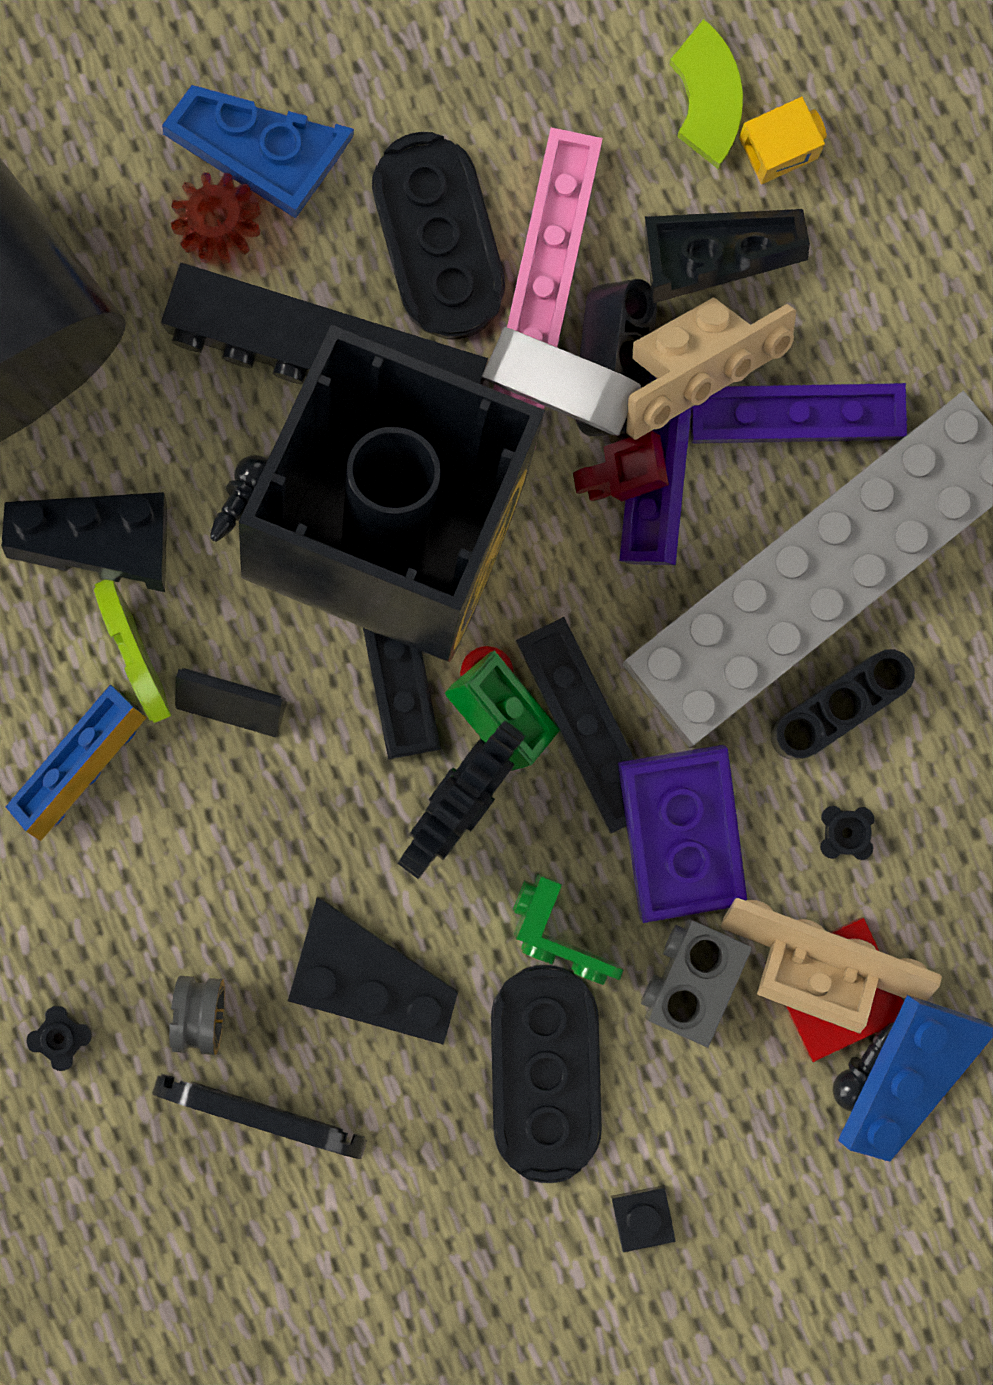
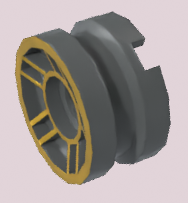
(196, 1015)

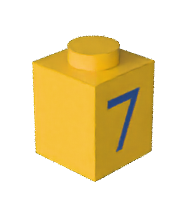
(783, 139)

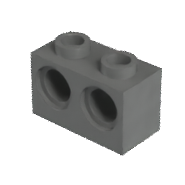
(710, 986)

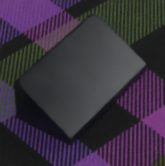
(229, 702)

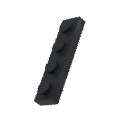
(579, 715)

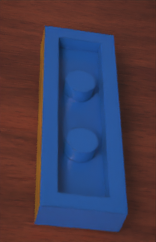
(75, 763)

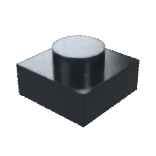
(643, 1218)

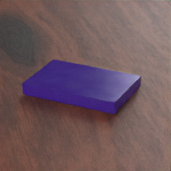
(683, 833)

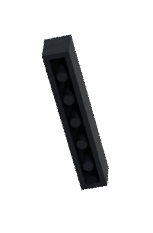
(281, 329)

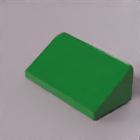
(494, 694)

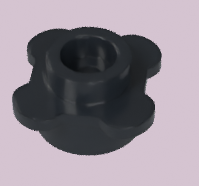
(860, 825)
(74, 1037)

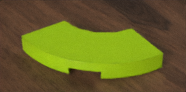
(712, 91)
(138, 664)

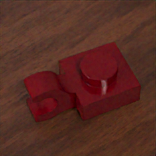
(629, 470)

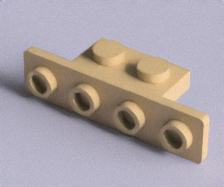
(700, 357)
(824, 971)

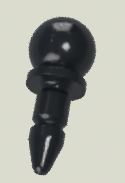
(240, 491)
(851, 1081)

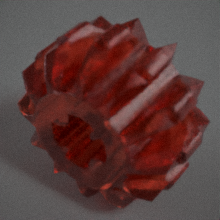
(201, 201)

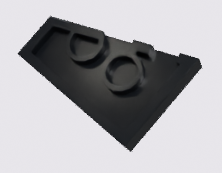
(719, 248)
(96, 533)
(367, 980)

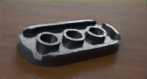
(438, 235)
(546, 1073)
(259, 1116)

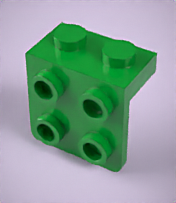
(535, 906)

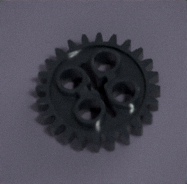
(461, 799)

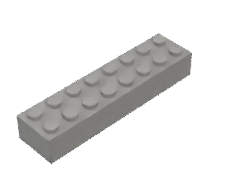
(820, 572)

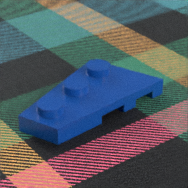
(269, 151)
(911, 1075)

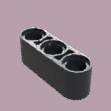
(612, 322)
(867, 700)

